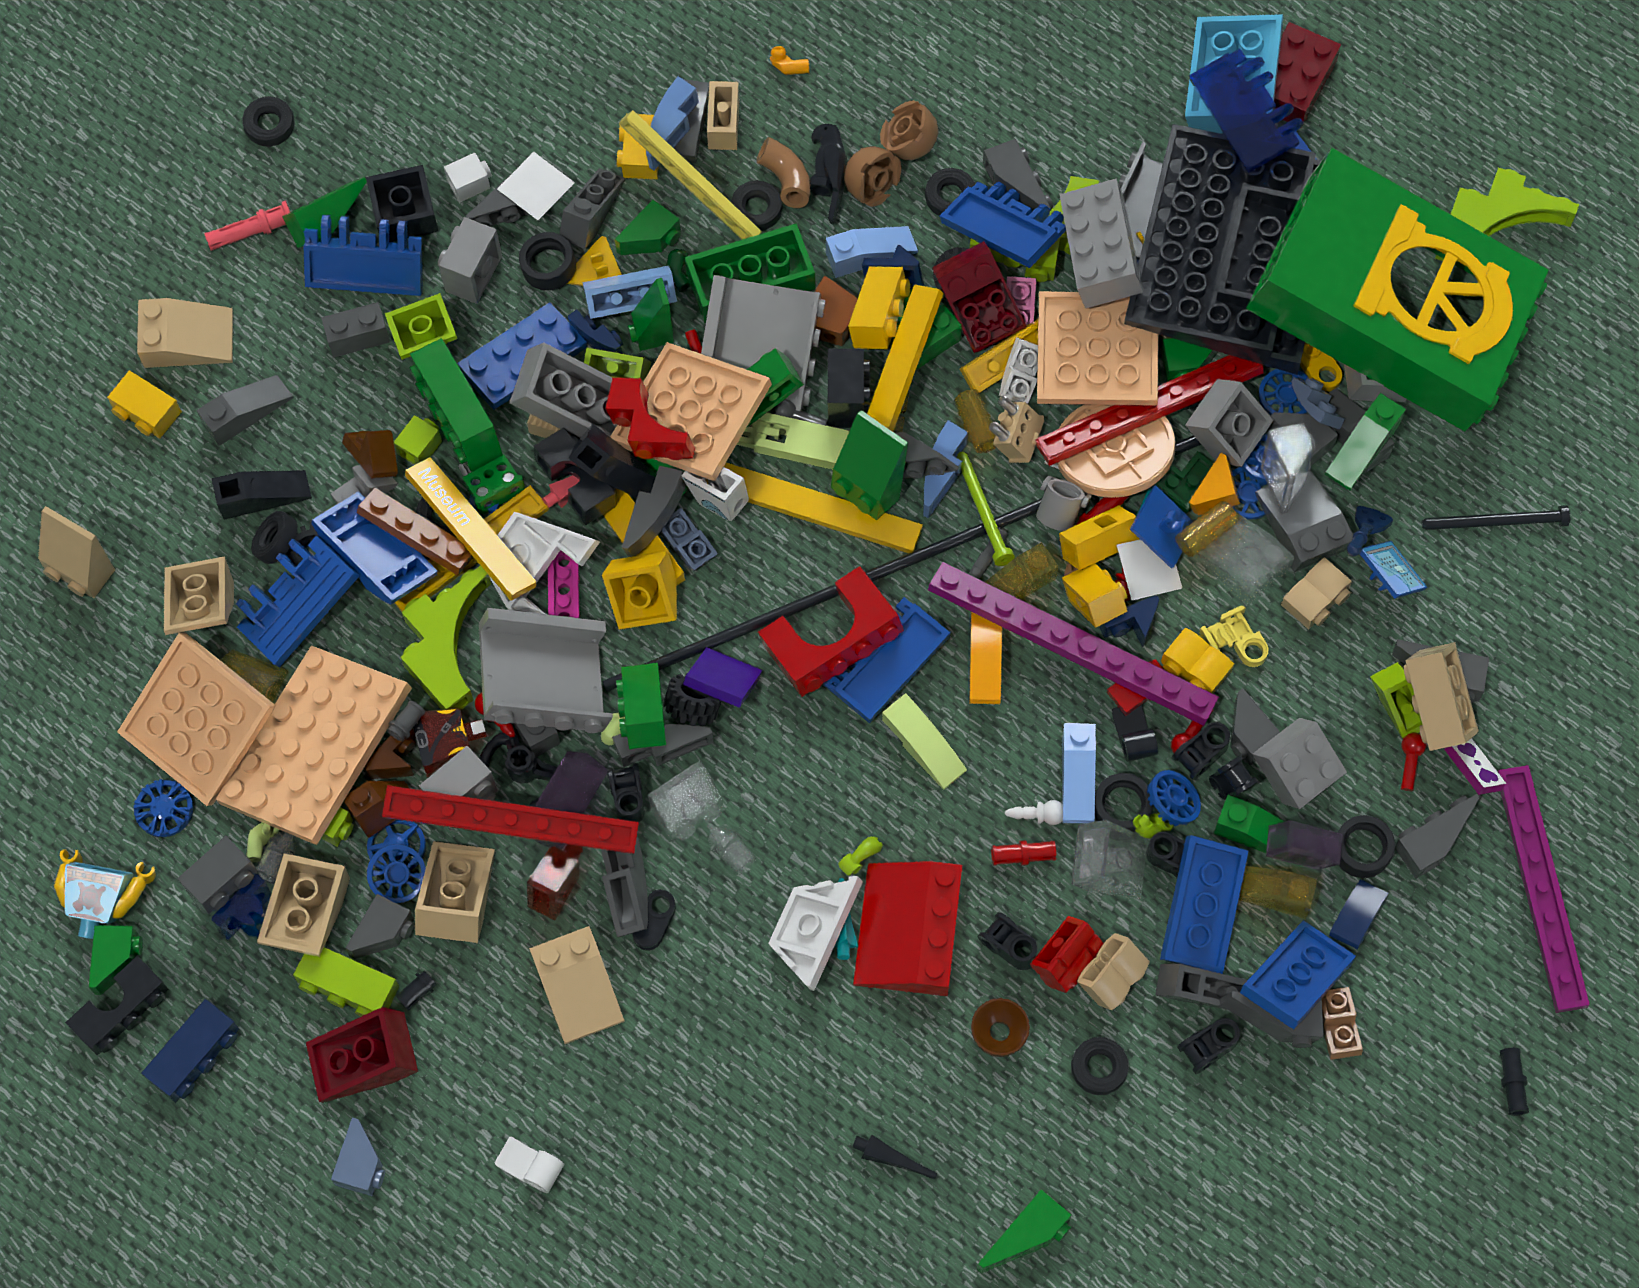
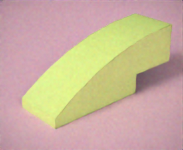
(923, 741)

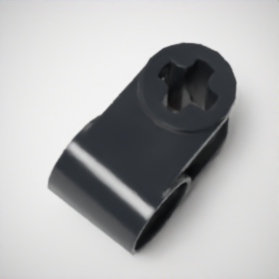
(1202, 752)
(1232, 778)
(626, 789)
(1171, 861)
(1005, 937)
(1205, 1048)

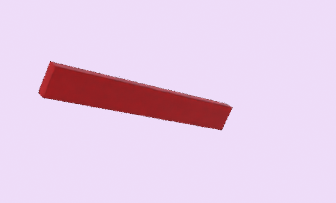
(1124, 418)
(510, 819)

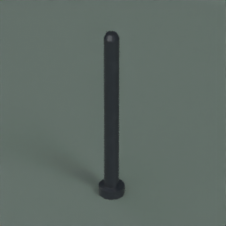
(1561, 515)

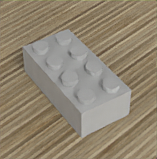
(1101, 243)
(563, 391)

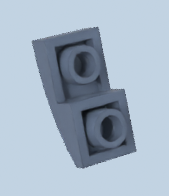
(1316, 402)
(687, 540)

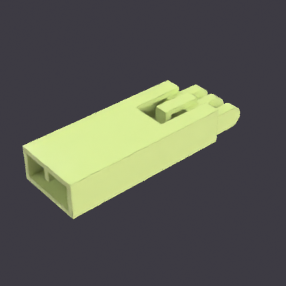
(804, 440)

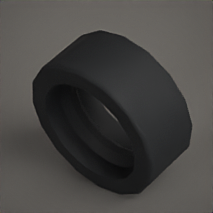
(542, 242)
(1127, 781)
(1378, 828)

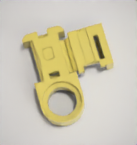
(1237, 631)

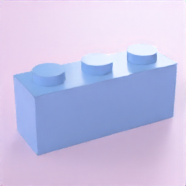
(624, 291)

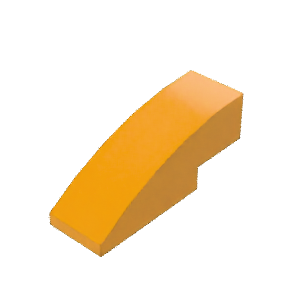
(985, 661)

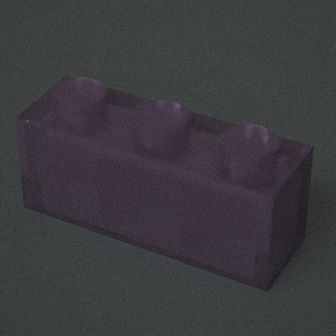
(572, 786)

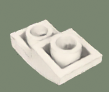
(1020, 371)

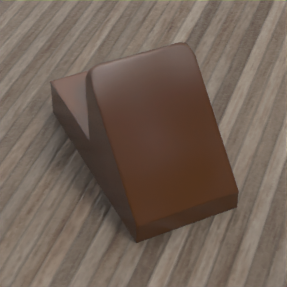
(373, 452)
(387, 760)

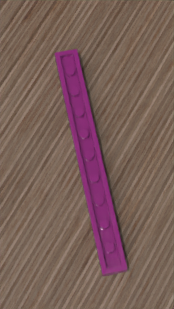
(1073, 643)

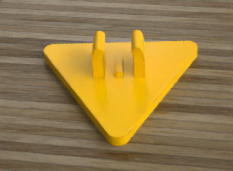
(596, 263)

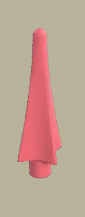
(559, 491)

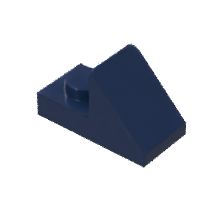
(901, 258)
(1138, 617)

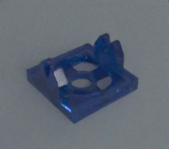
(243, 910)

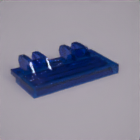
(1242, 108)

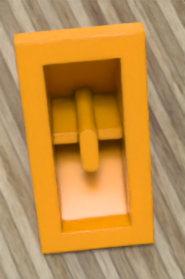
(1215, 487)

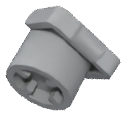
(1061, 503)

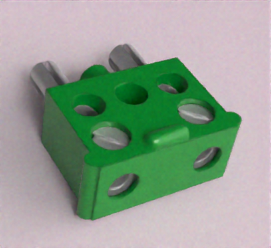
(495, 482)

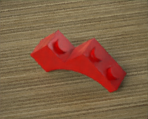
(647, 438)

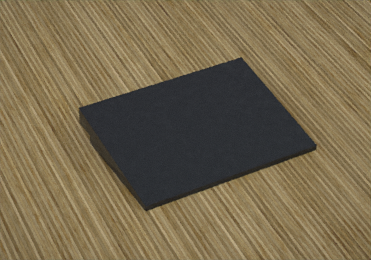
(1211, 245)

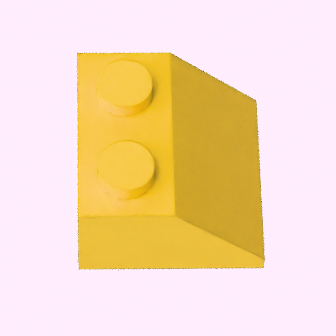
(642, 589)

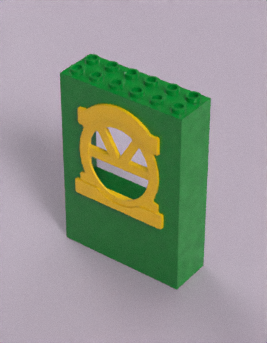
(1336, 291)

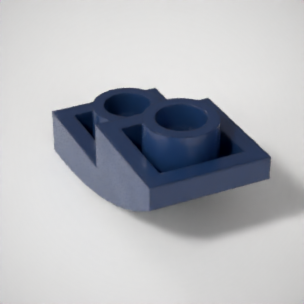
(599, 337)
(1358, 914)

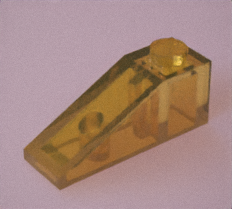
(1026, 573)
(1278, 890)

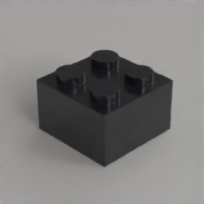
(403, 197)
(847, 386)

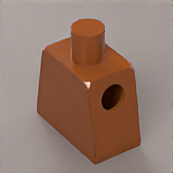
(837, 312)

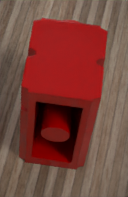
(1067, 954)

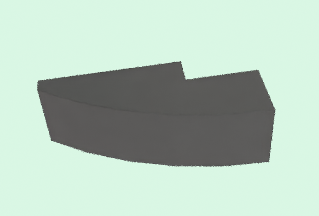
(689, 145)
(653, 510)
(679, 741)
(626, 890)

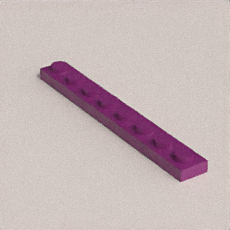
(1543, 890)

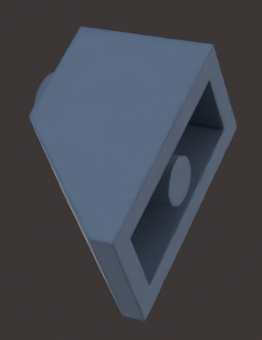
(358, 1163)

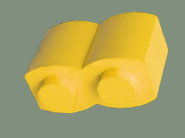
(1196, 661)

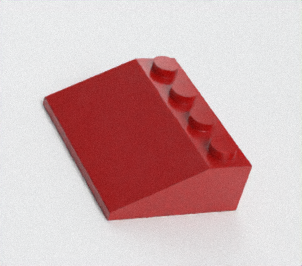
(908, 926)

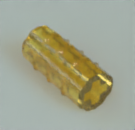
(975, 420)
(1206, 528)

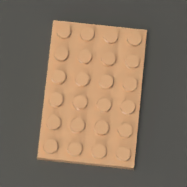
(314, 744)

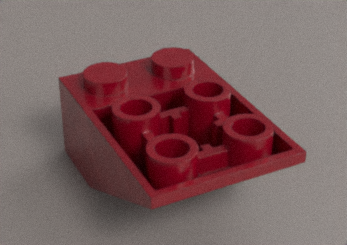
(979, 296)

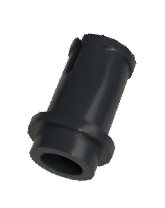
(416, 990)

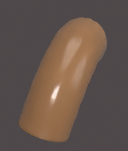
(788, 169)

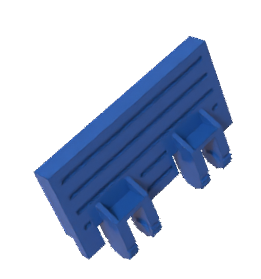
(1004, 222)
(358, 264)
(299, 601)
(890, 666)

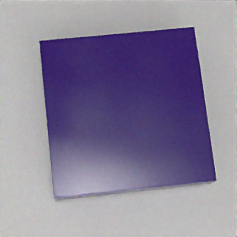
(722, 677)

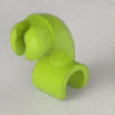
(1149, 826)
(867, 848)

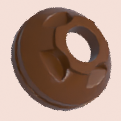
(1003, 1012)

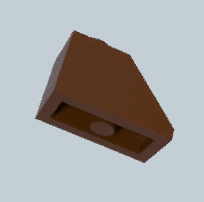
(367, 805)

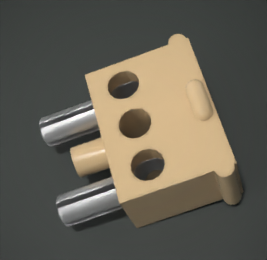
(1017, 430)

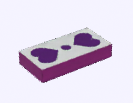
(1476, 767)

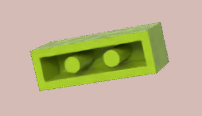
(345, 982)

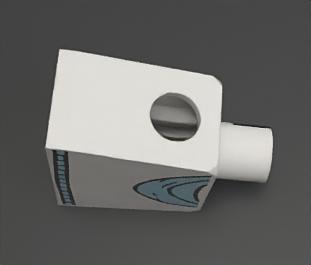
(723, 496)

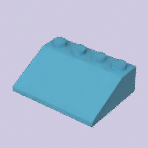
(1225, 34)

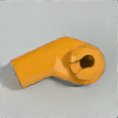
(785, 64)

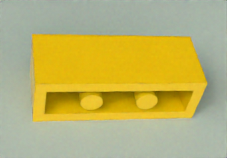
(878, 307)

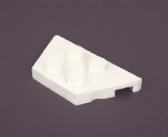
(812, 926)

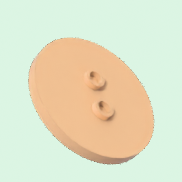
(1123, 463)

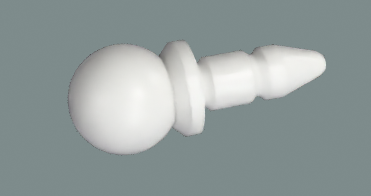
(1050, 812)

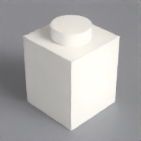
(468, 177)

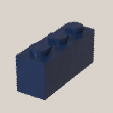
(191, 1051)

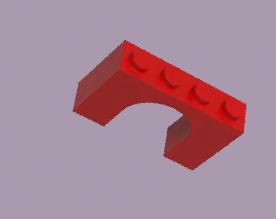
(812, 665)

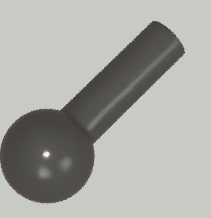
(787, 409)

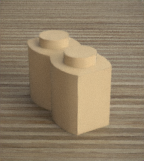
(1317, 593)
(1113, 971)

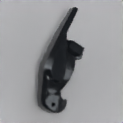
(829, 167)

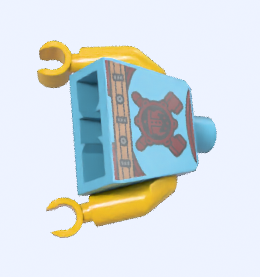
(97, 892)

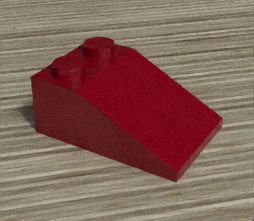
(362, 1055)

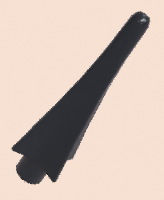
(880, 1152)

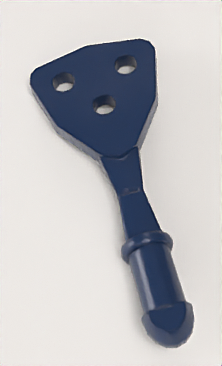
(1369, 522)

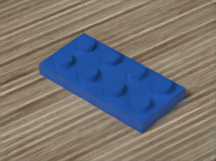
(497, 364)
(1204, 904)
(1298, 974)

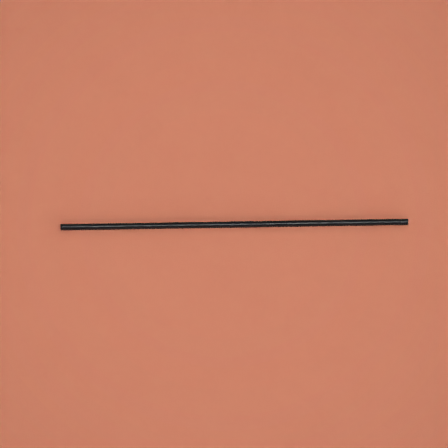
(874, 574)

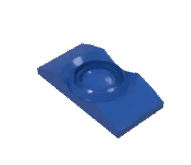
(383, 562)

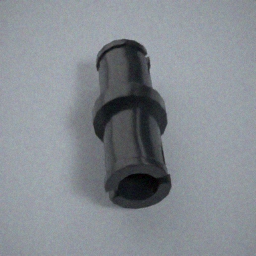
(1514, 1081)

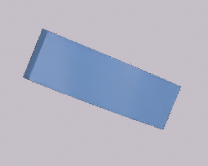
(671, 114)
(949, 443)

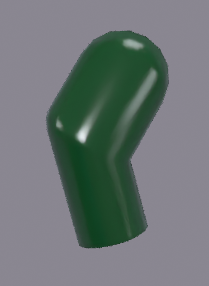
(675, 261)

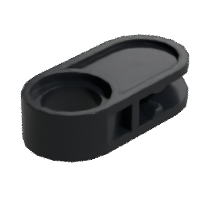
(657, 923)

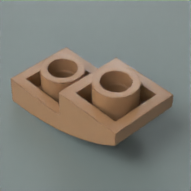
(1340, 1024)

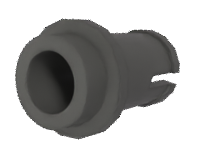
(405, 721)

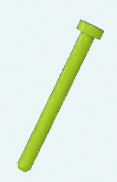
(1002, 554)

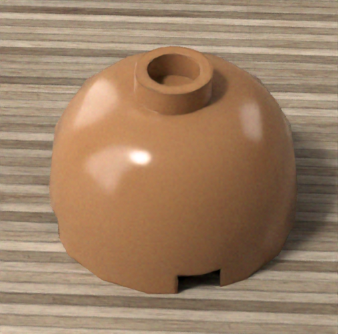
(910, 131)
(872, 170)

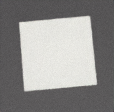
(535, 186)
(1145, 571)

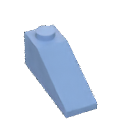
(850, 248)
(1078, 772)

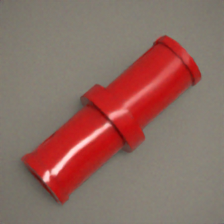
(1023, 853)

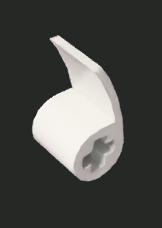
(528, 1165)

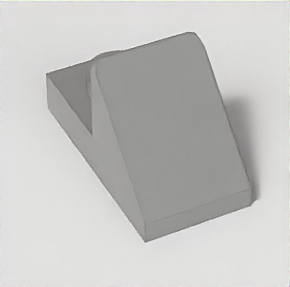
(363, 484)

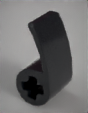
(1134, 735)

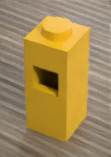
(1097, 537)

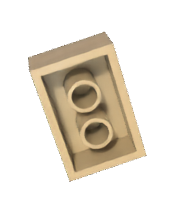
(1441, 696)

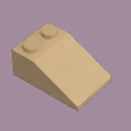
(183, 333)
(72, 555)
(197, 595)
(454, 892)
(303, 905)
(577, 985)

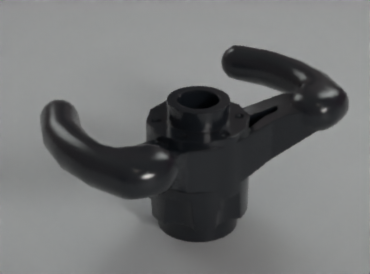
(517, 756)

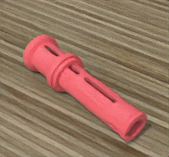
(262, 222)

